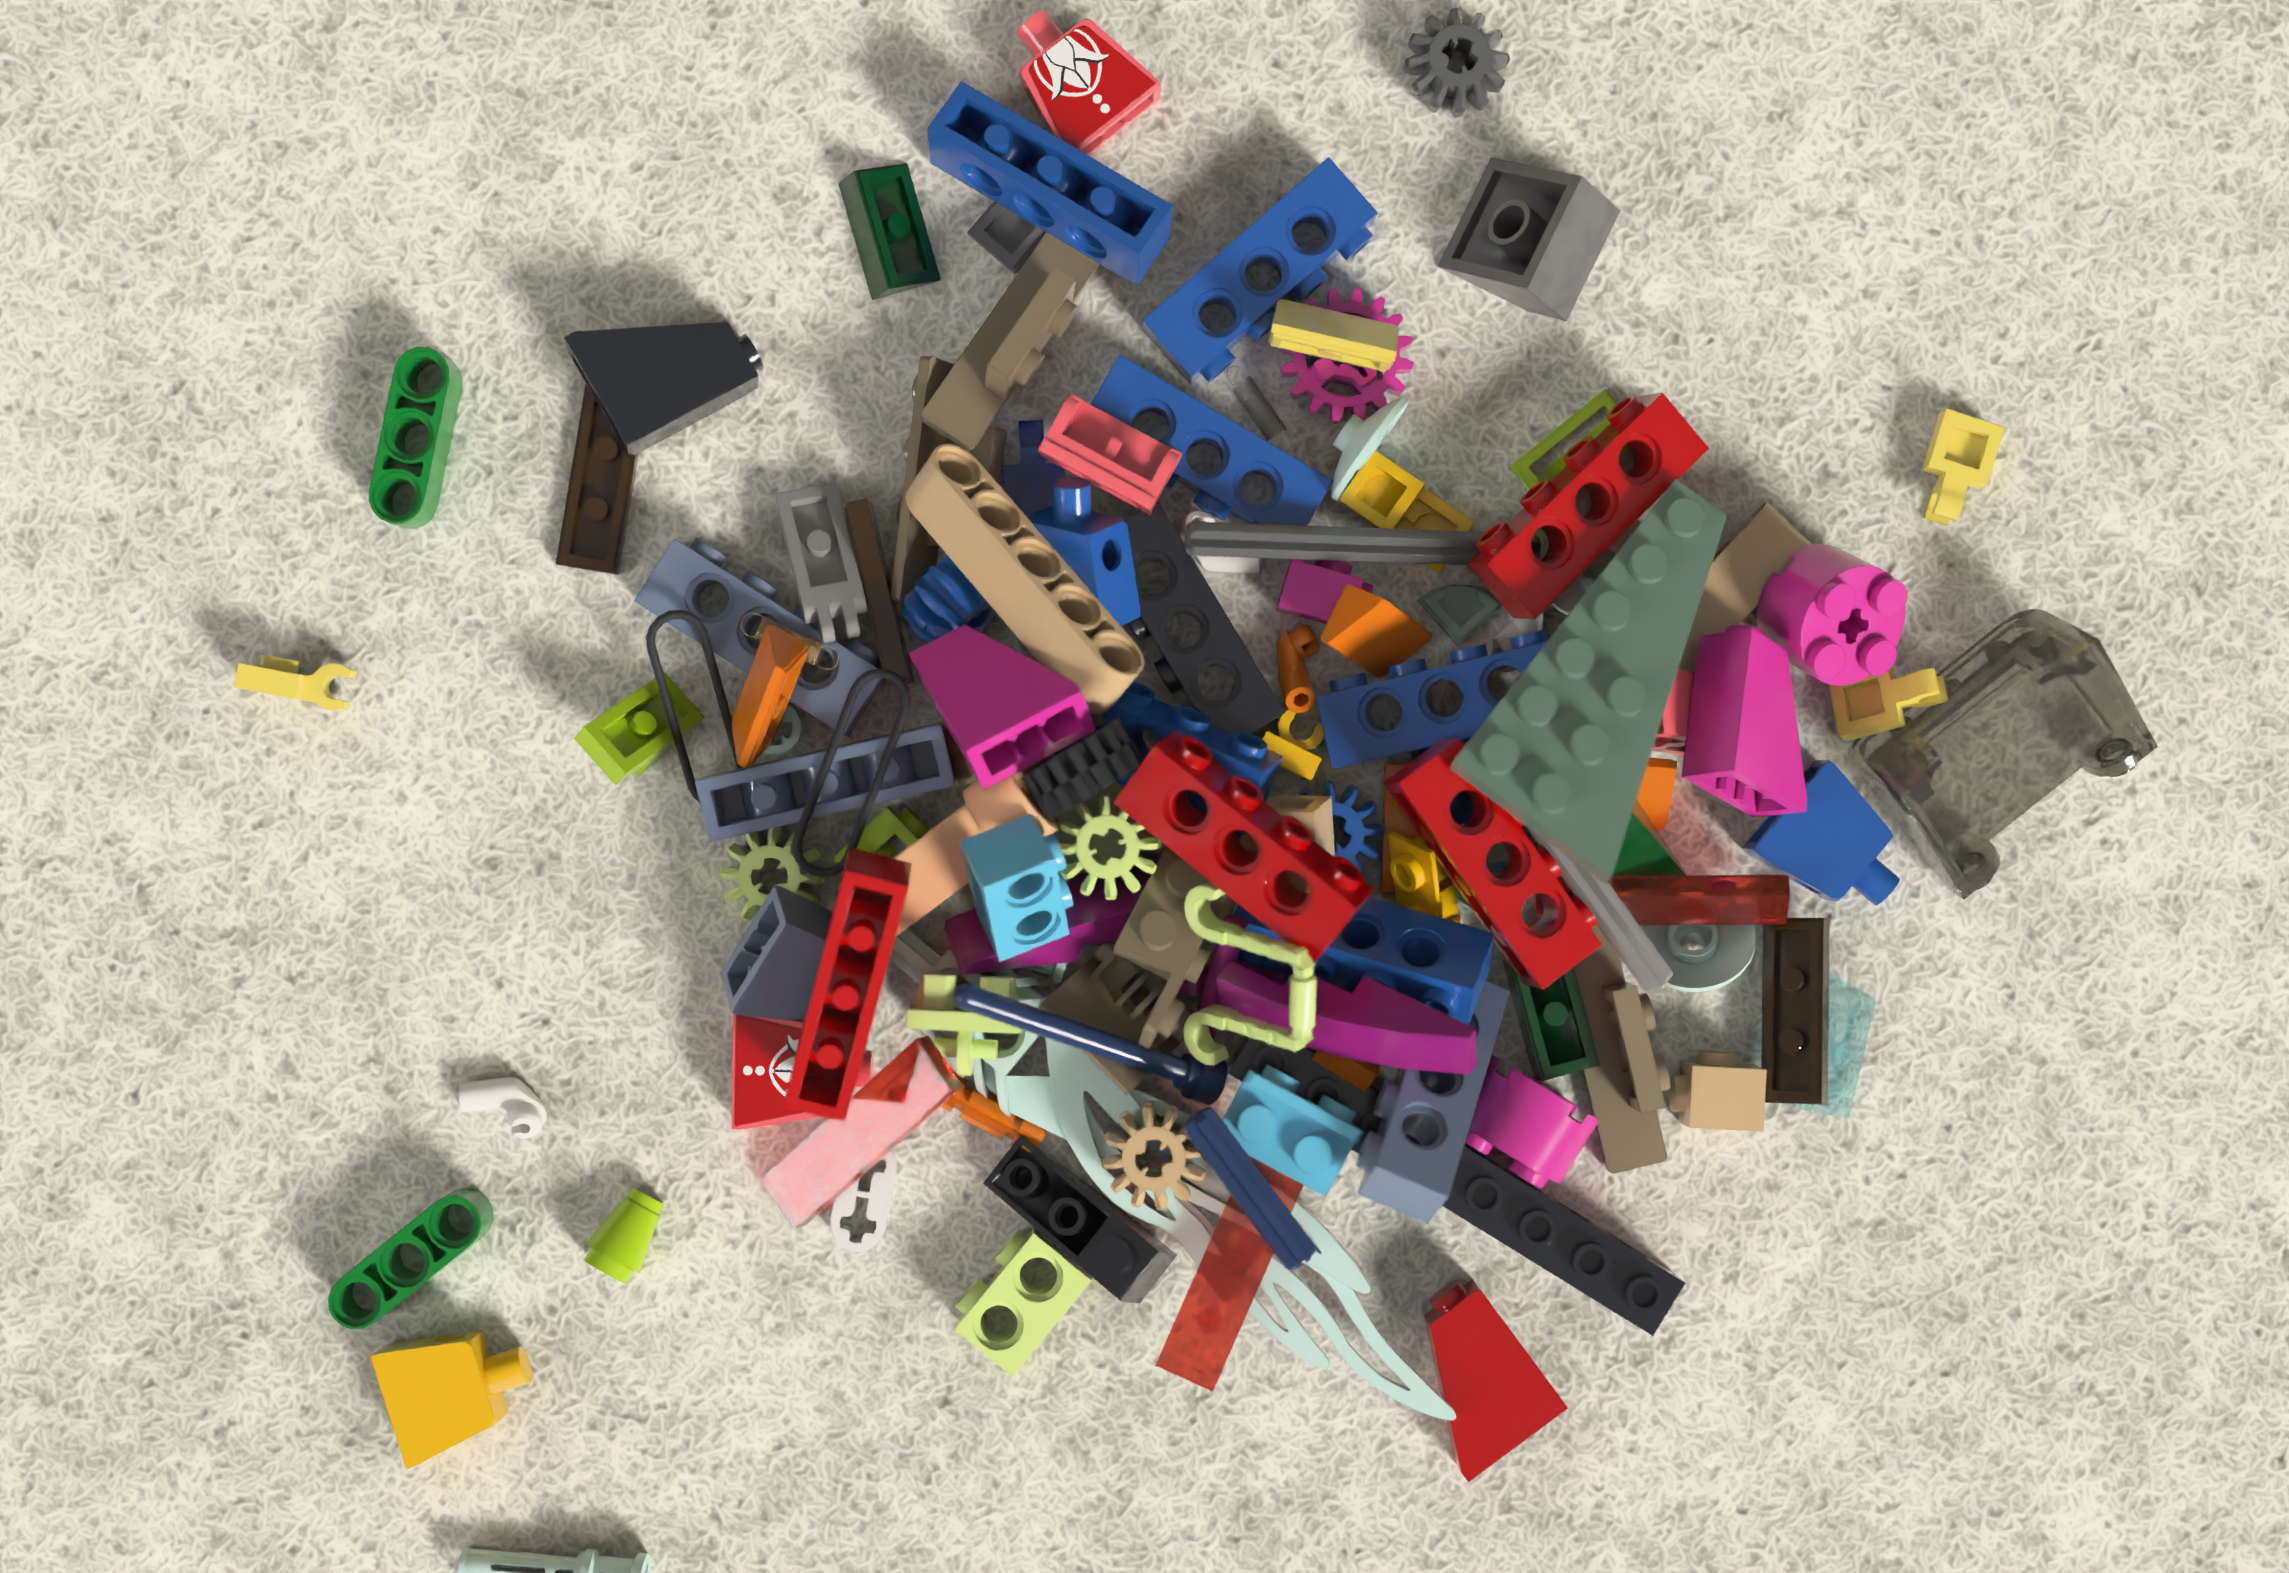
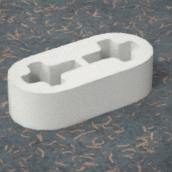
(877, 1210)

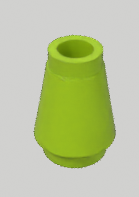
(625, 1236)

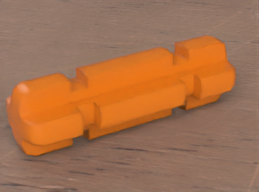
(987, 1116)

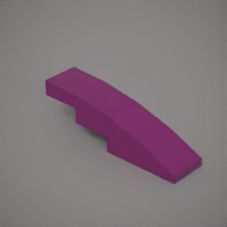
(1089, 922)
(1362, 1026)

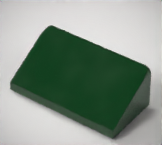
(889, 230)
(1553, 1025)

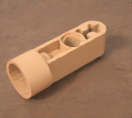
(937, 856)

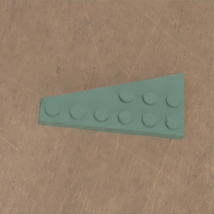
(1586, 711)

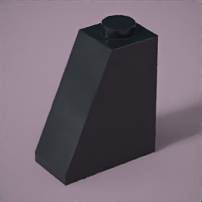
(663, 376)

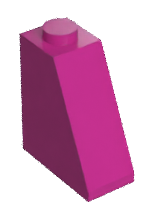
(999, 703)
(1745, 724)

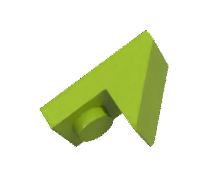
(636, 731)

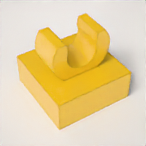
(1295, 752)

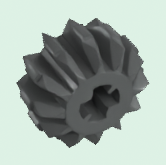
(1432, 62)

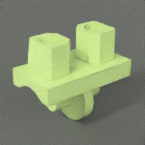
(938, 1012)

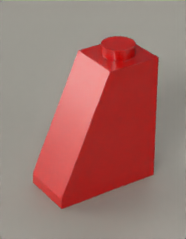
(1485, 1378)

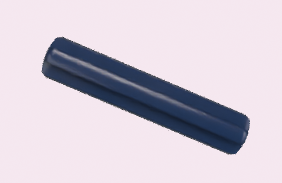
(1249, 1188)

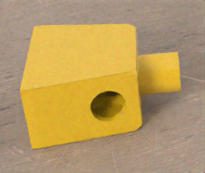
(445, 1390)

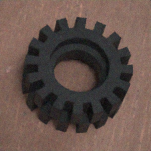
(1083, 769)

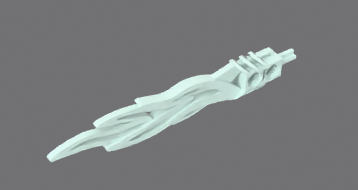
(1061, 1107)

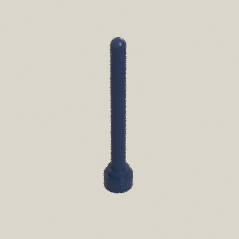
(1193, 1079)

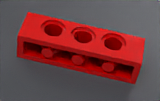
(1662, 452)
(1210, 844)
(1565, 930)
(847, 984)

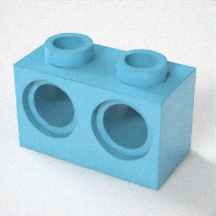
(1017, 886)

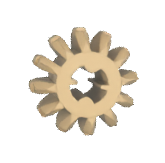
(1137, 1144)

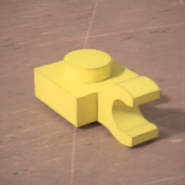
(1961, 456)
(281, 678)
(1878, 701)

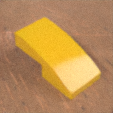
(1395, 499)

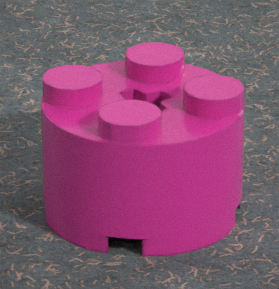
(1834, 614)
(1528, 1125)

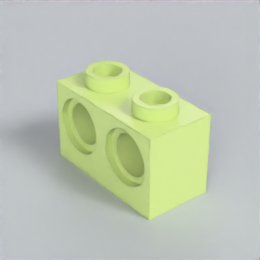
(1034, 1306)

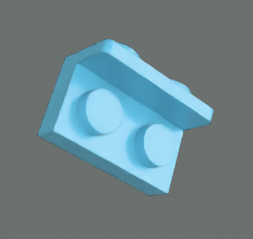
(1290, 1131)

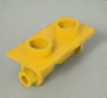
(1417, 878)

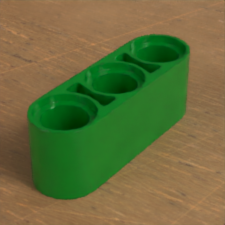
(407, 409)
(390, 1277)

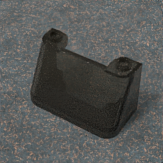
(2016, 724)

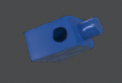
(1092, 546)
(1830, 843)

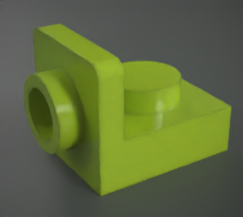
(884, 827)

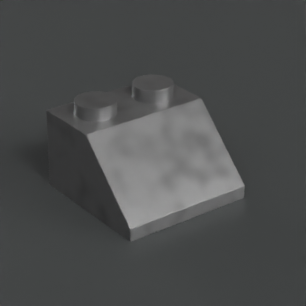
(1530, 236)

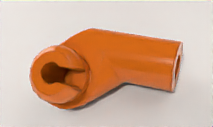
(1292, 671)

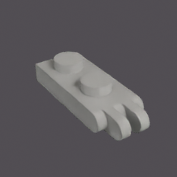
(822, 558)

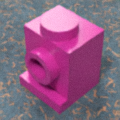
(1315, 589)

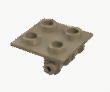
(1115, 1001)

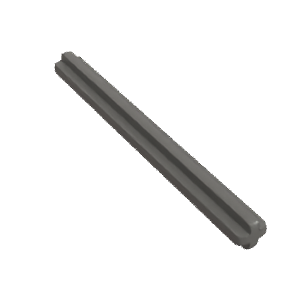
(1333, 543)

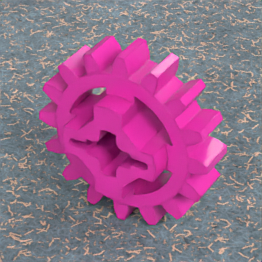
(1362, 381)

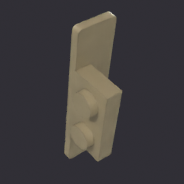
(1010, 342)
(914, 545)
(1162, 939)
(1630, 1078)

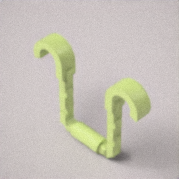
(1301, 985)

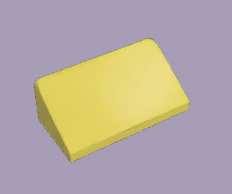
(1334, 335)

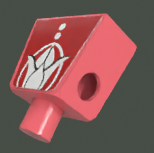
(1083, 81)
(762, 1069)

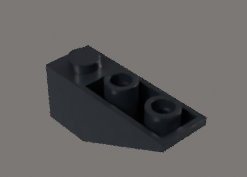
(1080, 1221)

